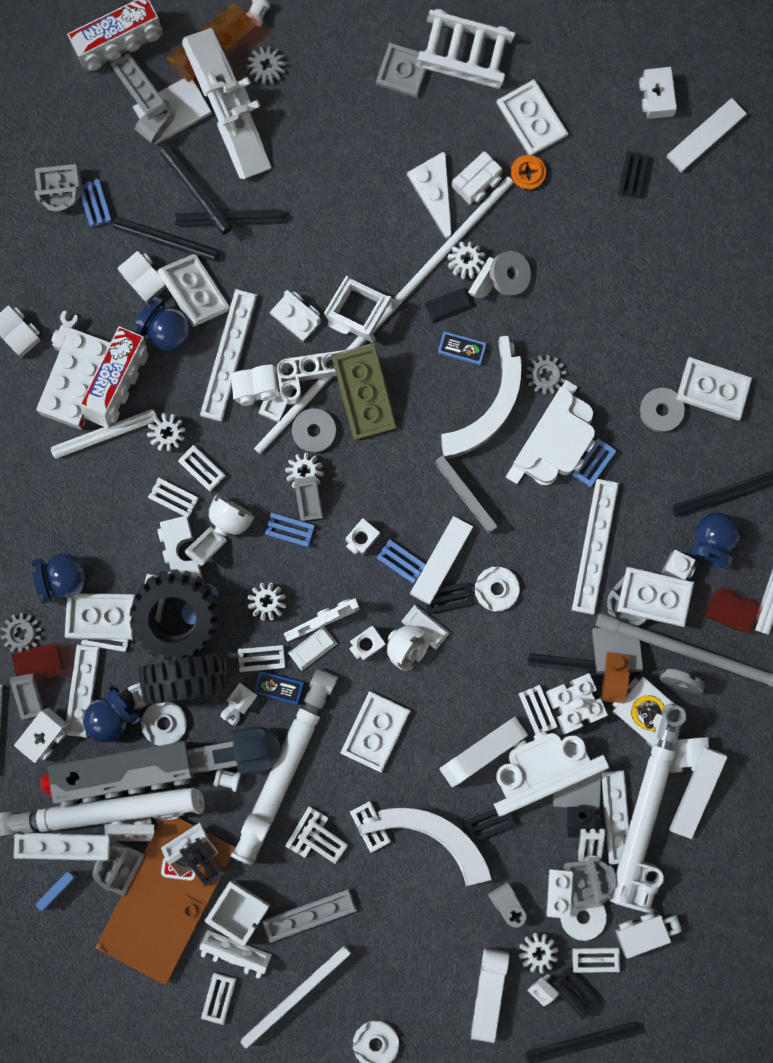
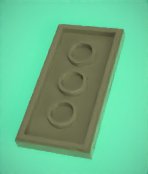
(364, 391)

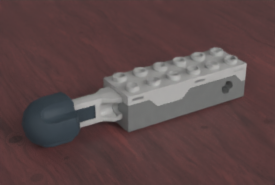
(251, 750)

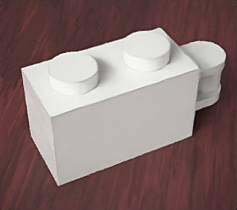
(646, 934)

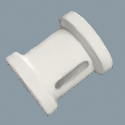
(257, 11)
(137, 696)
(227, 779)

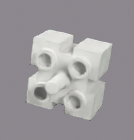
(576, 703)

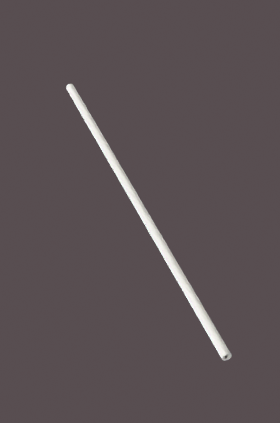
(399, 298)

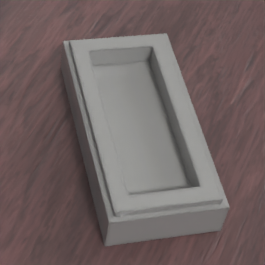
(308, 498)
(26, 696)

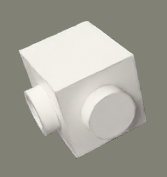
(679, 566)

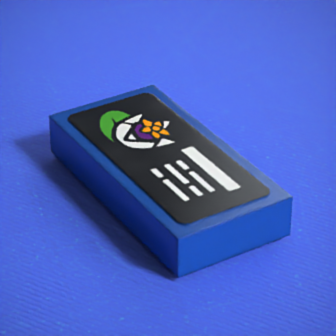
(278, 687)

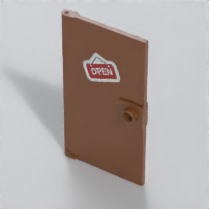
(160, 907)

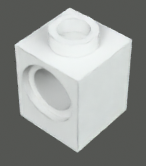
(362, 527)
(370, 634)

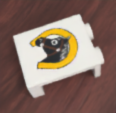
(644, 709)

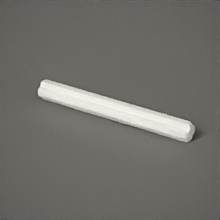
(103, 434)

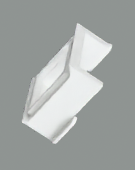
(346, 325)

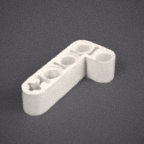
(300, 374)
(483, 752)
(489, 995)

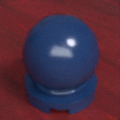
(165, 327)
(716, 539)
(61, 576)
(108, 717)

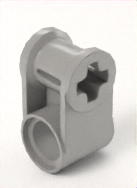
(155, 127)
(505, 902)

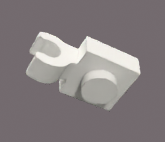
(59, 335)
(239, 702)

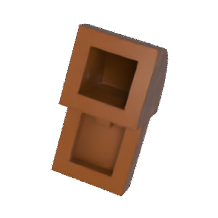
(615, 677)

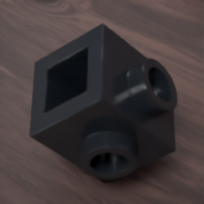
(581, 818)

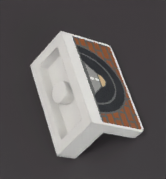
(173, 855)

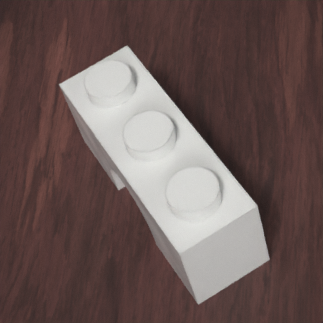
(174, 534)

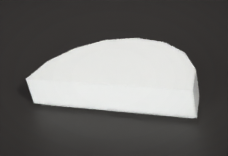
(483, 283)

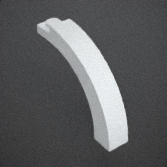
(484, 428)
(451, 837)

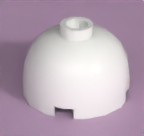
(229, 517)
(407, 645)

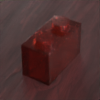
(731, 611)
(39, 661)

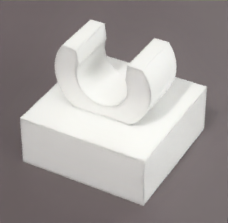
(543, 991)

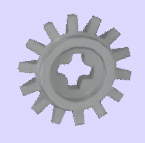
(269, 73)
(550, 367)
(12, 628)

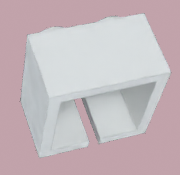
(237, 912)

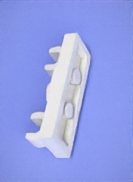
(234, 953)

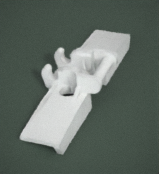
(228, 102)

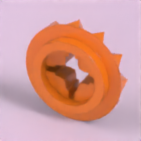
(534, 164)

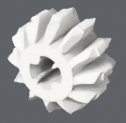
(459, 257)
(163, 425)
(298, 466)
(270, 607)
(545, 957)

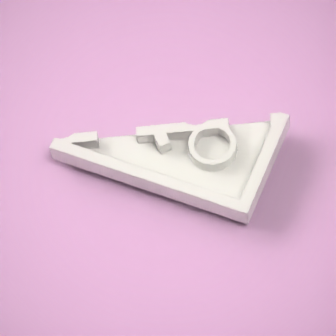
(431, 184)
(324, 617)

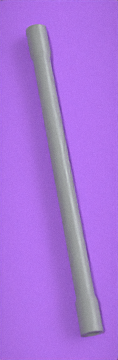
(615, 625)

